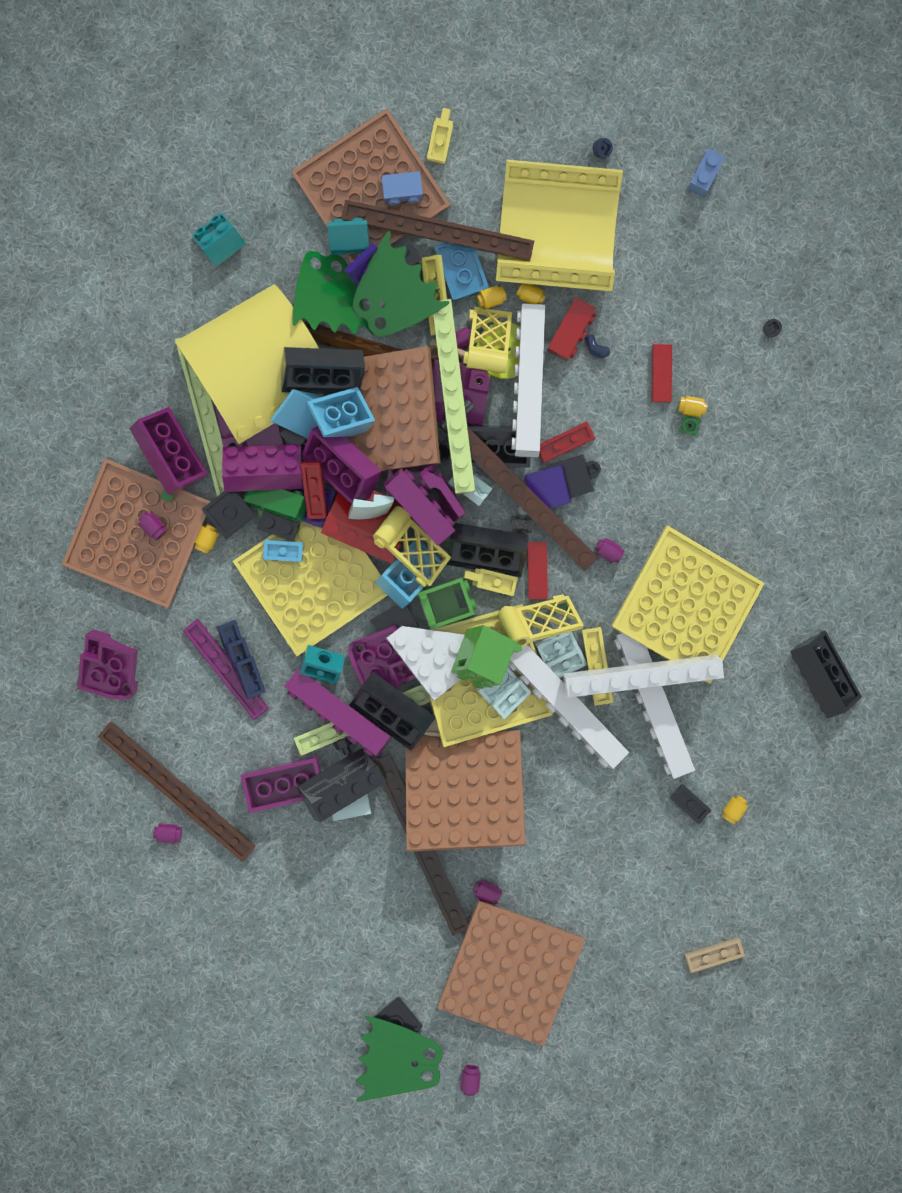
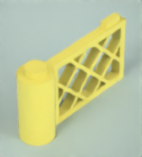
(488, 357)
(390, 534)
(517, 626)

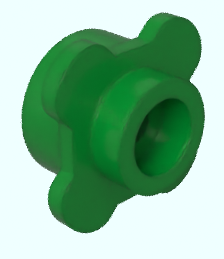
(691, 430)

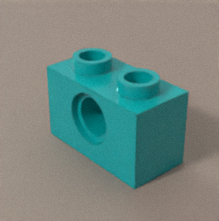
(322, 664)

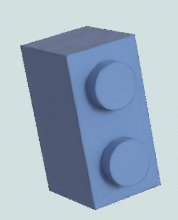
(706, 172)
(402, 188)

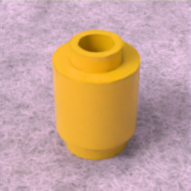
(531, 294)
(491, 297)
(692, 406)
(206, 538)
(735, 809)

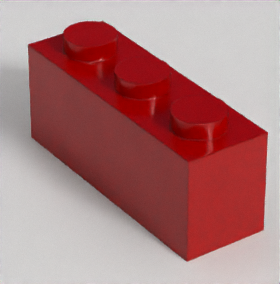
(572, 329)

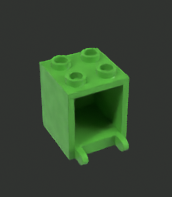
(442, 604)
(484, 657)

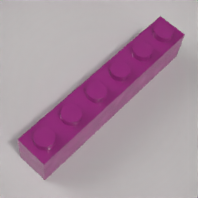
(339, 713)

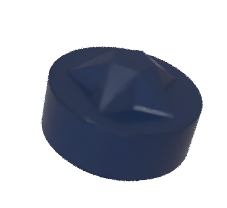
(602, 148)

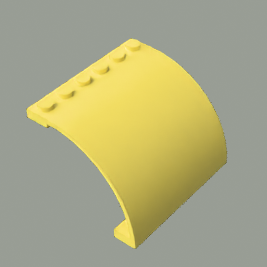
(569, 218)
(242, 359)

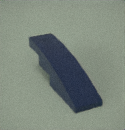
(240, 659)

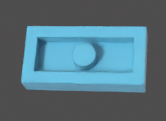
(283, 550)

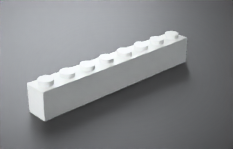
(529, 380)
(643, 675)
(570, 710)
(657, 712)

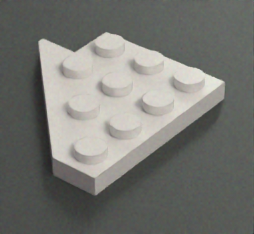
(428, 656)

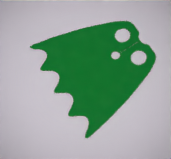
(399, 286)
(324, 300)
(391, 1058)

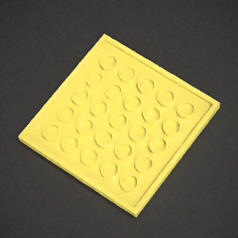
(312, 595)
(686, 600)
(464, 713)

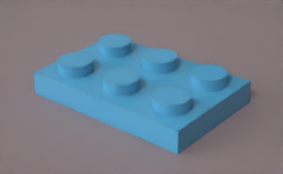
(461, 270)

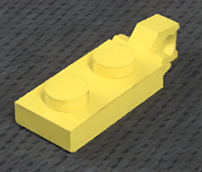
(440, 138)
(492, 581)

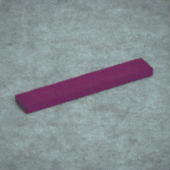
(221, 665)

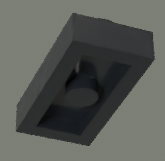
(278, 526)
(690, 803)

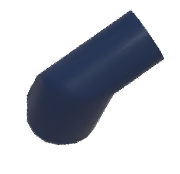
(595, 349)

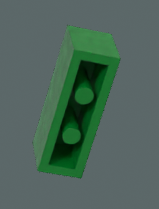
(278, 502)

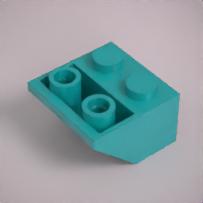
(348, 236)
(218, 239)

